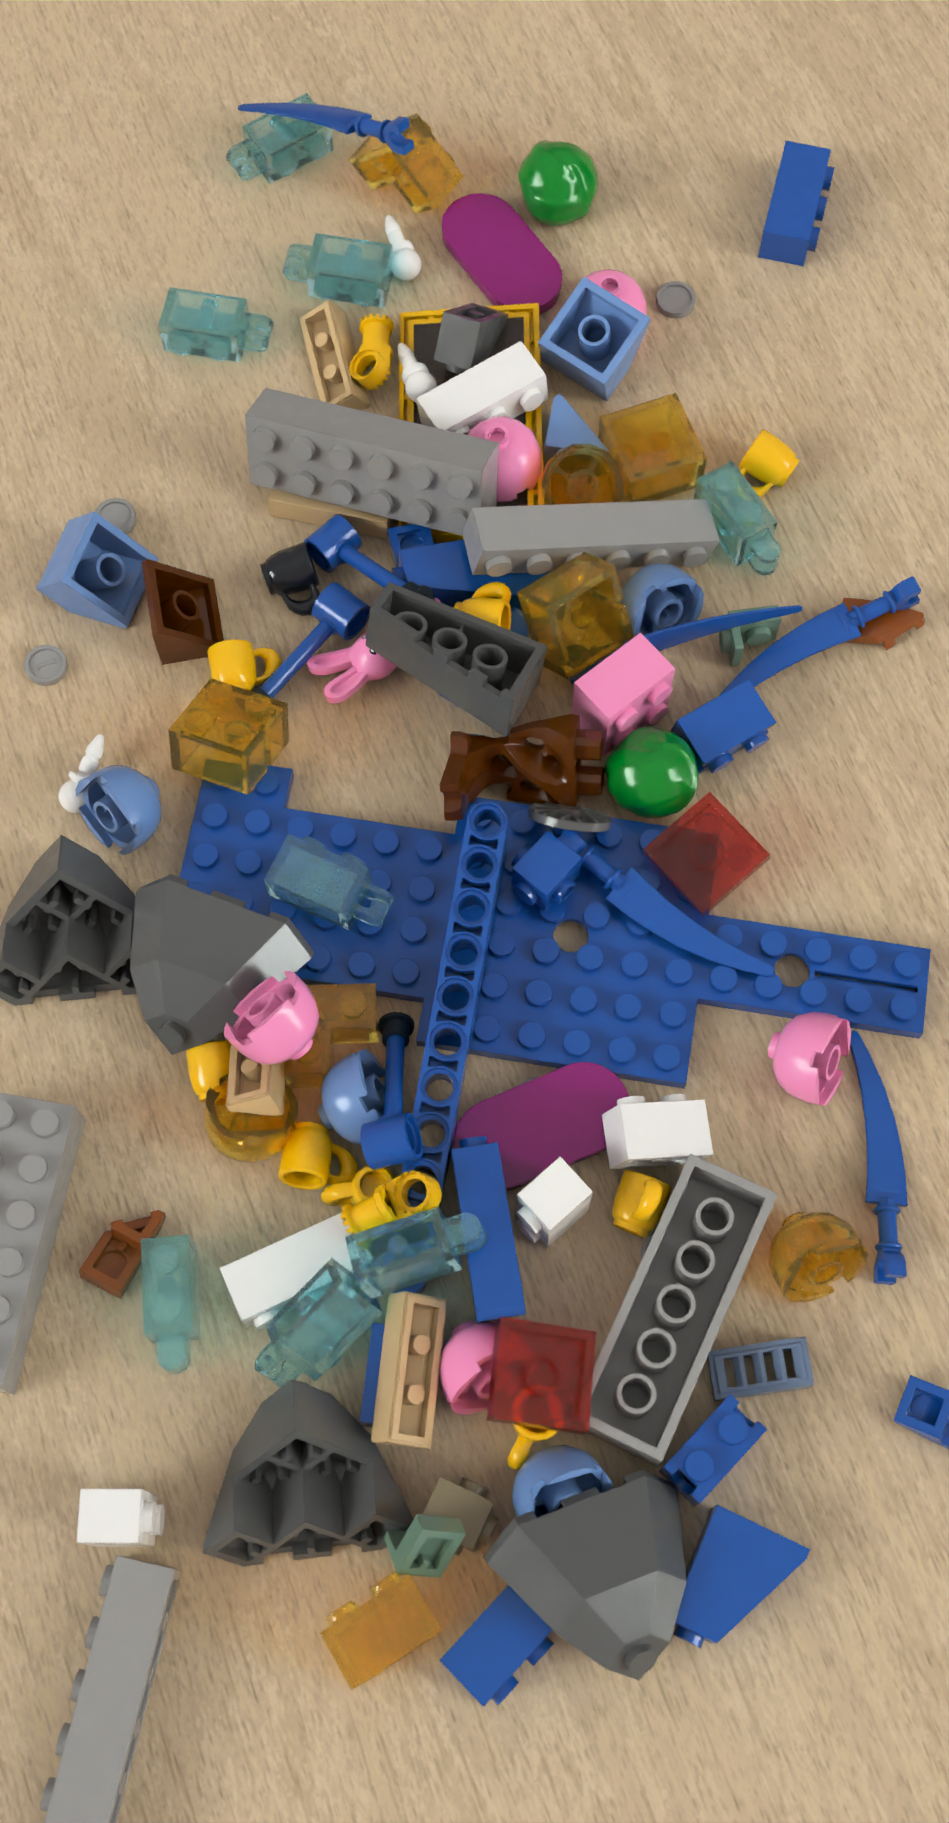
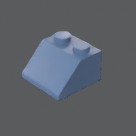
(594, 338)
(96, 571)

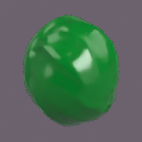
(558, 182)
(652, 773)

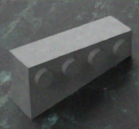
(457, 654)

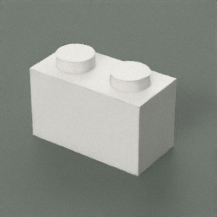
(656, 1132)
(552, 1203)
(119, 1518)

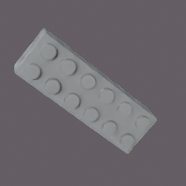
(369, 461)
(35, 1171)
(675, 1308)

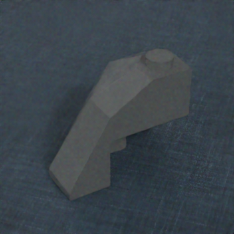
(67, 929)
(201, 957)
(303, 1484)
(602, 1570)

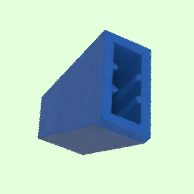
(731, 1574)

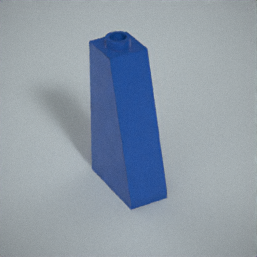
(449, 574)
(494, 1267)

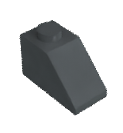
(468, 336)

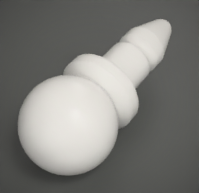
(405, 261)
(415, 374)
(88, 765)

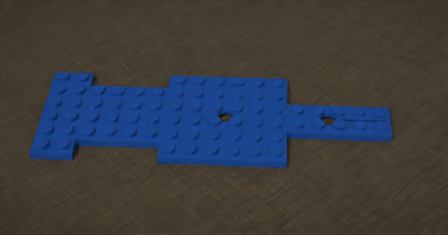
(612, 1003)

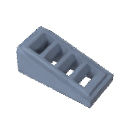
(801, 1362)

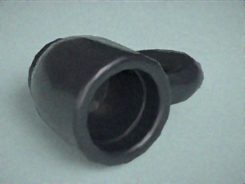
(291, 573)

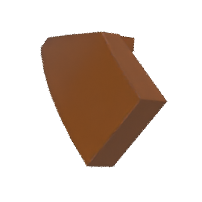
(887, 626)
(118, 1253)

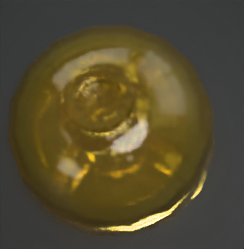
(581, 475)
(247, 1135)
(814, 1252)

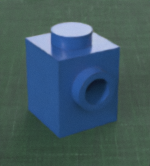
(545, 872)

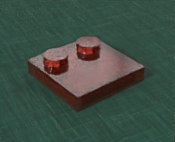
(706, 854)
(541, 1375)

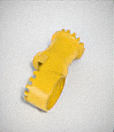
(373, 352)
(390, 1202)

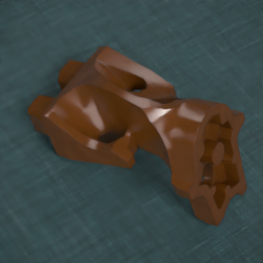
(552, 766)

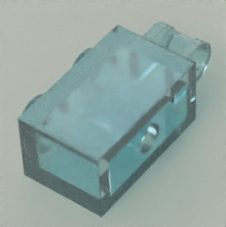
(279, 145)
(342, 269)
(211, 326)
(740, 518)
(326, 883)
(412, 1250)
(170, 1298)
(317, 1326)

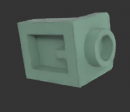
(753, 634)
(425, 1546)

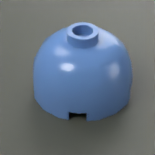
(661, 598)
(120, 806)
(352, 1094)
(553, 1476)

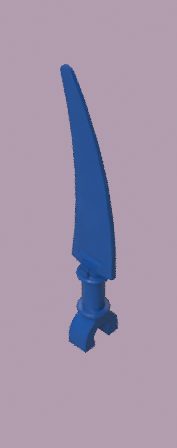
(342, 120)
(689, 631)
(824, 632)
(655, 913)
(884, 1165)

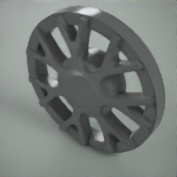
(569, 817)

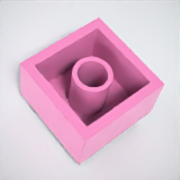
(624, 692)

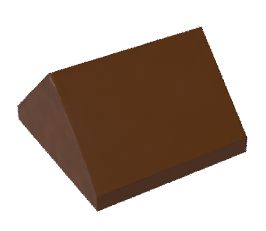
(181, 612)

